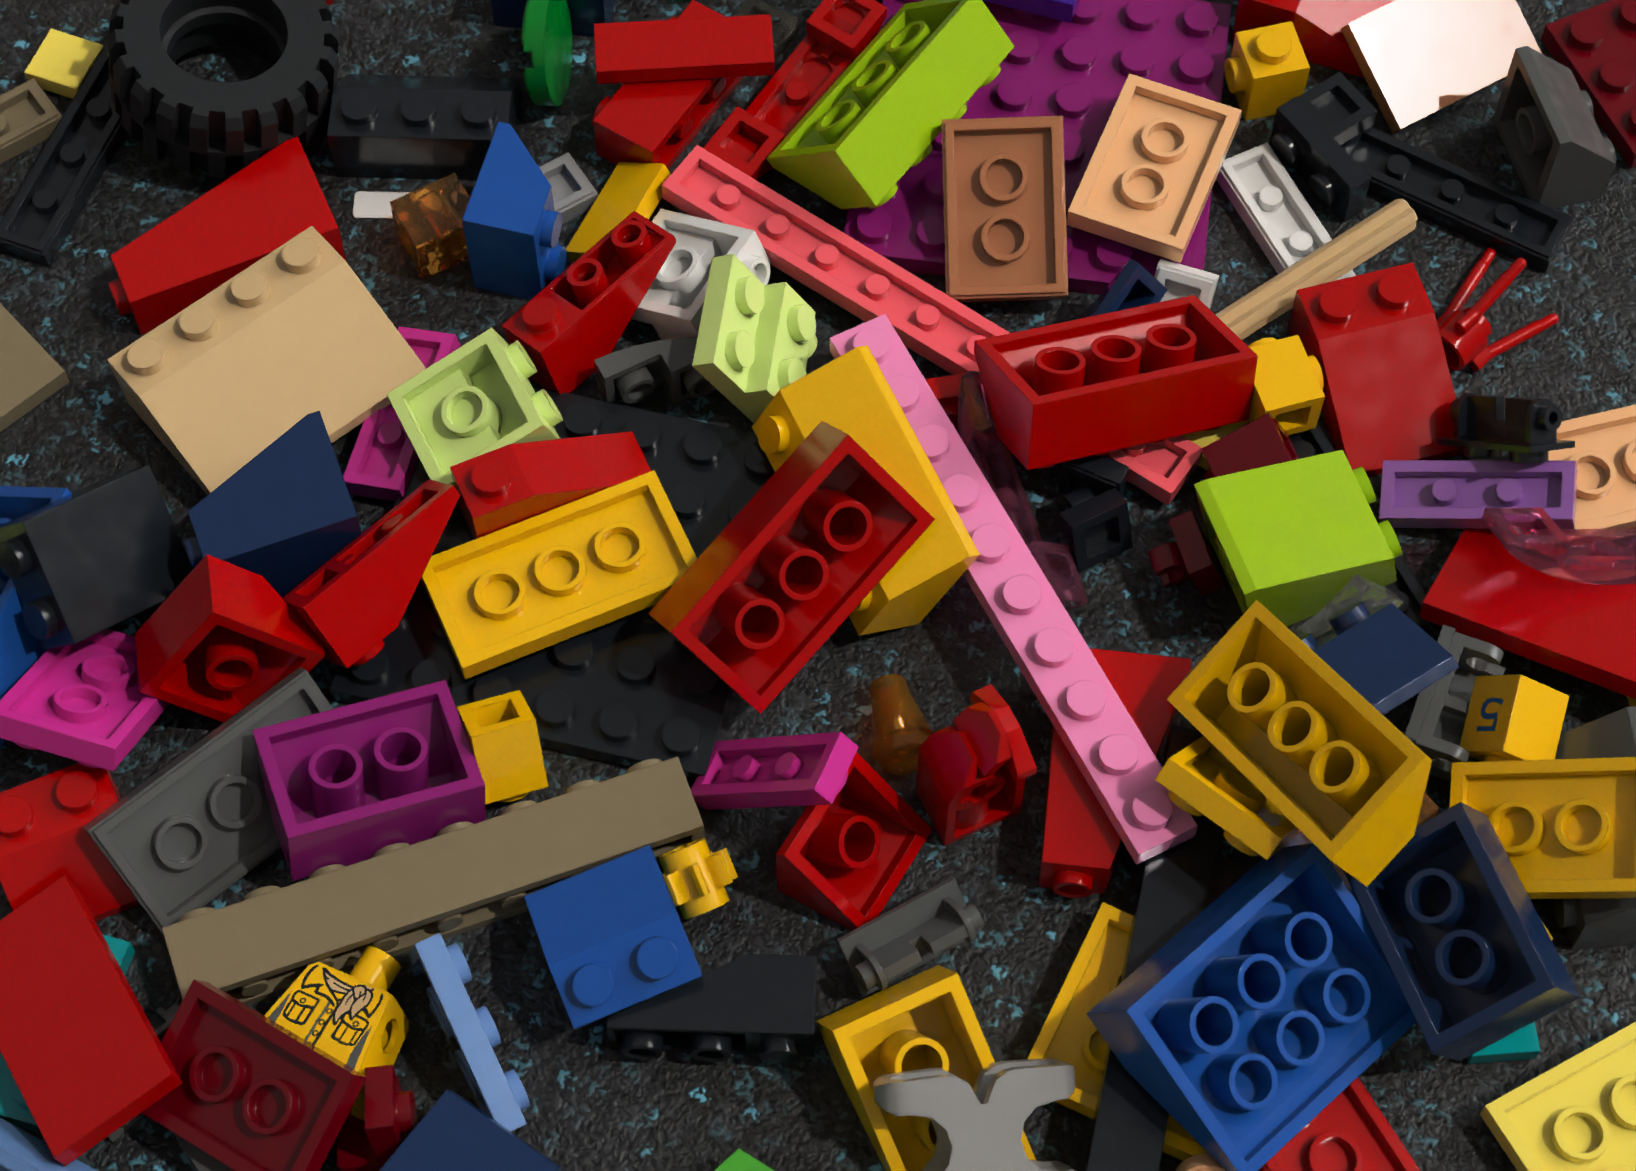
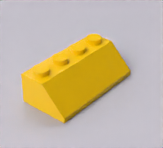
(859, 401)
(1308, 742)

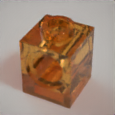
(432, 225)

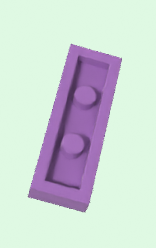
(1459, 491)

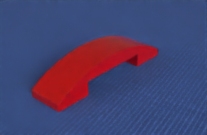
(833, 41)

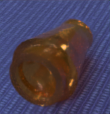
(896, 725)

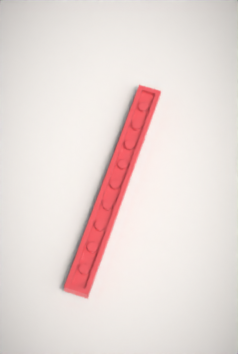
(875, 286)

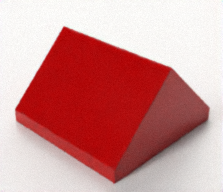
(851, 852)

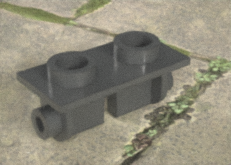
(909, 936)

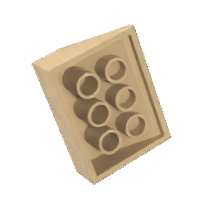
(261, 356)

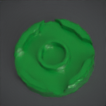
(549, 41)

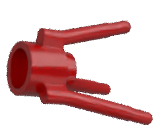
(1467, 331)

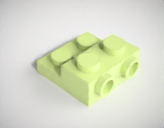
(752, 336)
(473, 404)

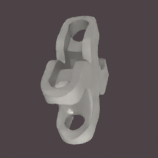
(980, 1125)

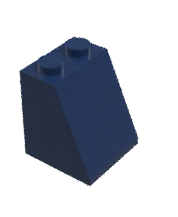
(279, 510)

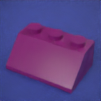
(368, 777)

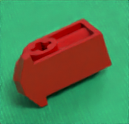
(974, 768)

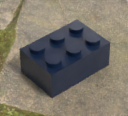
(1463, 935)

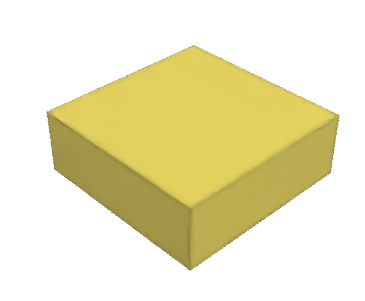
(62, 62)

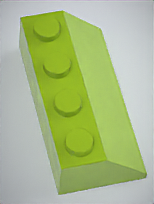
(893, 102)

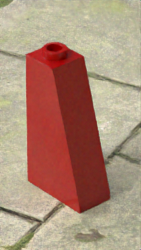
(221, 236)
(1077, 834)

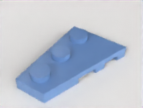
(496, 1092)

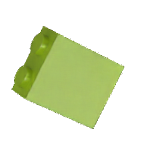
(1296, 533)

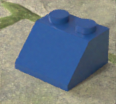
(512, 222)
(612, 936)

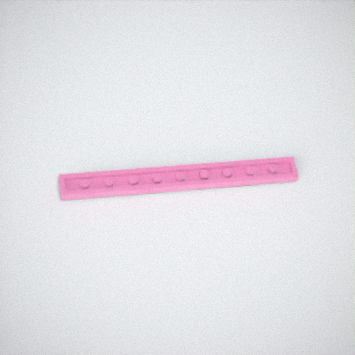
(1034, 620)

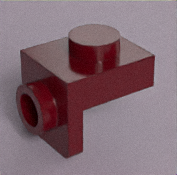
(387, 1123)

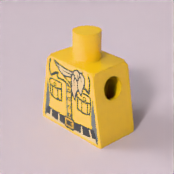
(347, 1013)

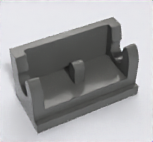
(1443, 706)

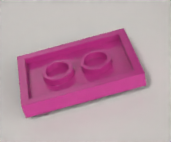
(82, 702)

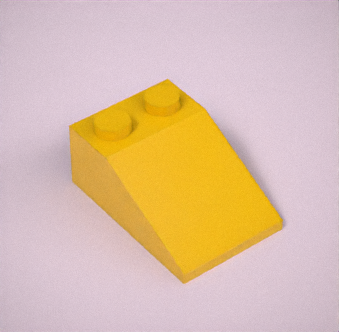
(901, 1030)

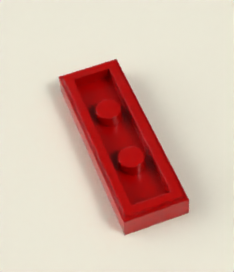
(684, 49)

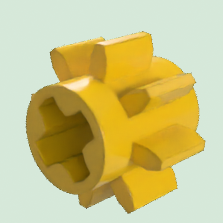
(697, 877)

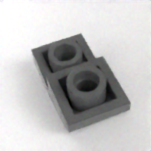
(640, 369)

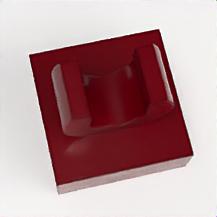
(1187, 557)

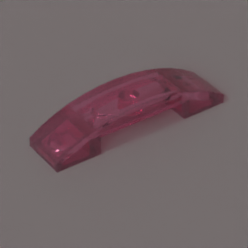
(996, 464)
(1568, 554)

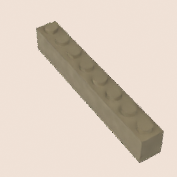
(432, 887)

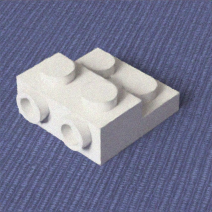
(679, 289)

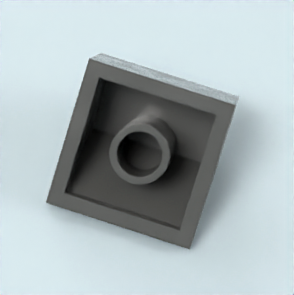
(1552, 132)

